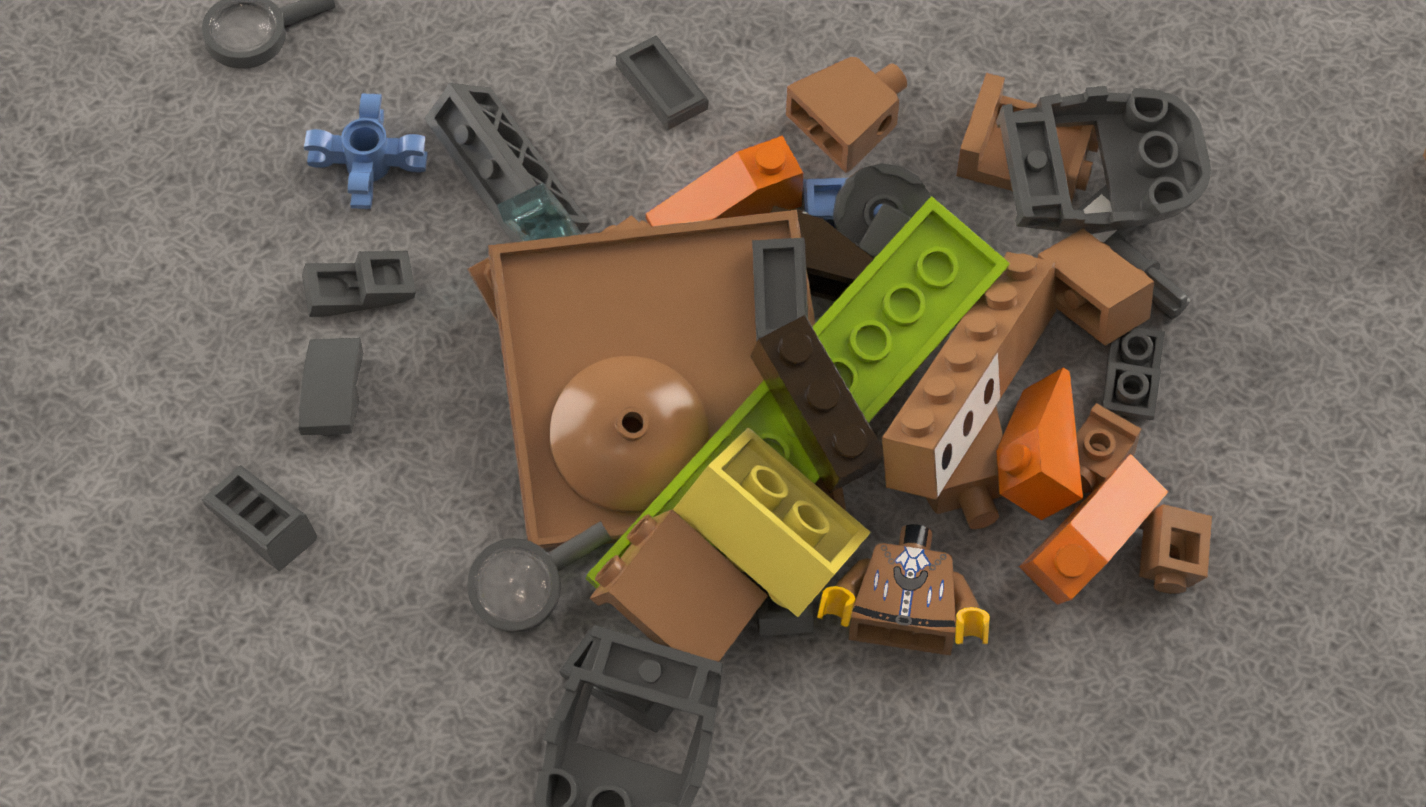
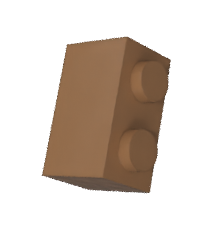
(1099, 287)

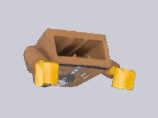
(907, 597)

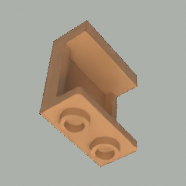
(983, 151)
(678, 588)

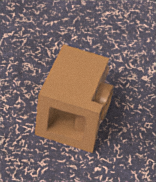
(1103, 445)
(1182, 536)

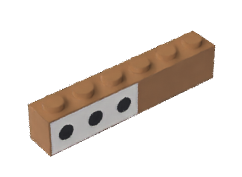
(969, 377)

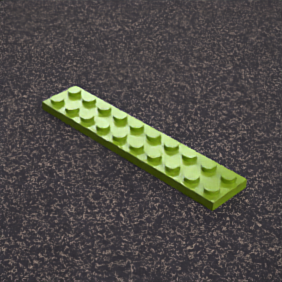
(872, 334)

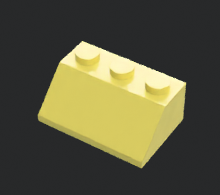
(771, 521)

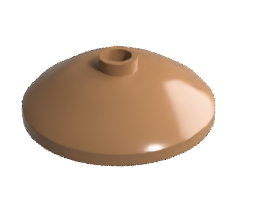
(605, 460)

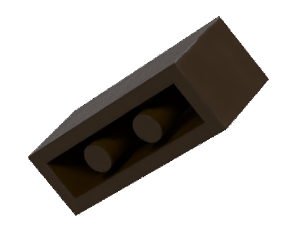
(817, 404)

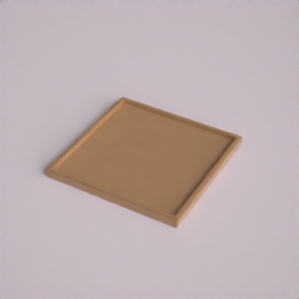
(631, 292)

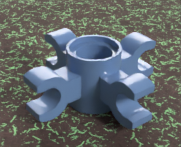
(366, 150)

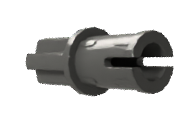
(1165, 293)

